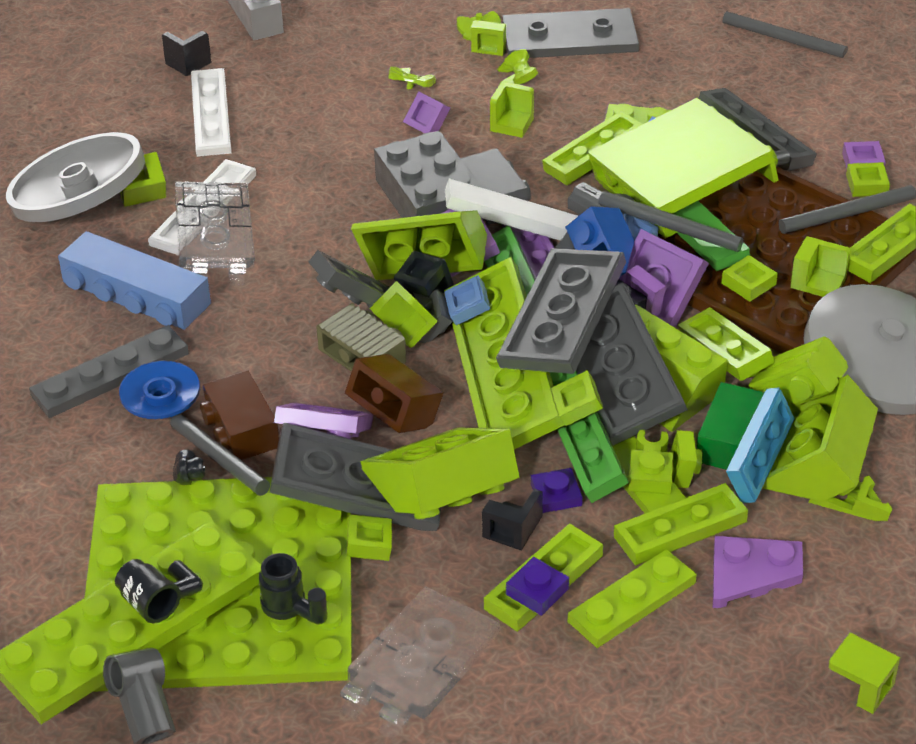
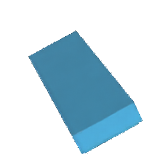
(760, 445)

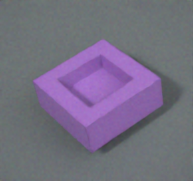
(426, 114)
(862, 152)
(648, 286)

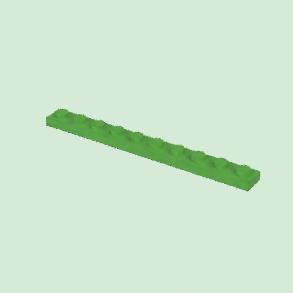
(586, 438)

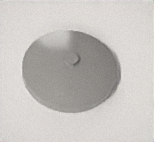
(75, 177)
(877, 339)

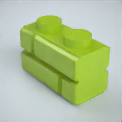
(803, 372)

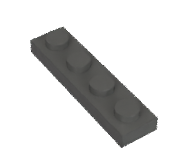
(760, 126)
(106, 371)

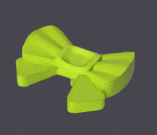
(464, 23)
(518, 62)
(404, 74)

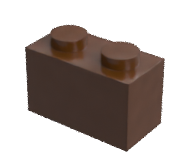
(393, 393)
(239, 416)

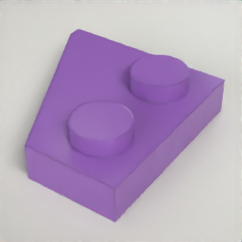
(753, 567)

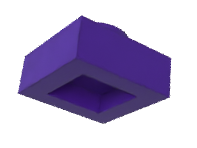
(558, 489)
(537, 586)

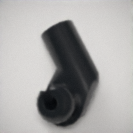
(188, 467)

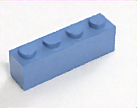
(134, 280)

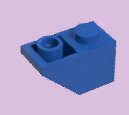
(602, 231)

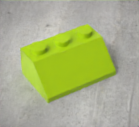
(450, 236)
(691, 365)
(825, 445)
(444, 470)

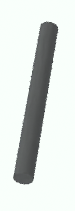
(785, 34)
(847, 209)
(671, 221)
(220, 454)

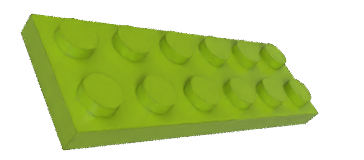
(502, 395)
(67, 653)

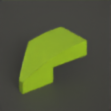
(860, 502)

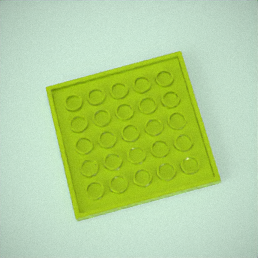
(239, 640)

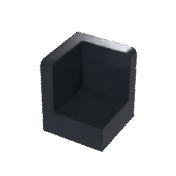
(187, 54)
(424, 274)
(510, 522)

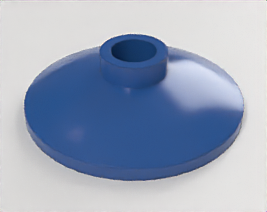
(159, 390)

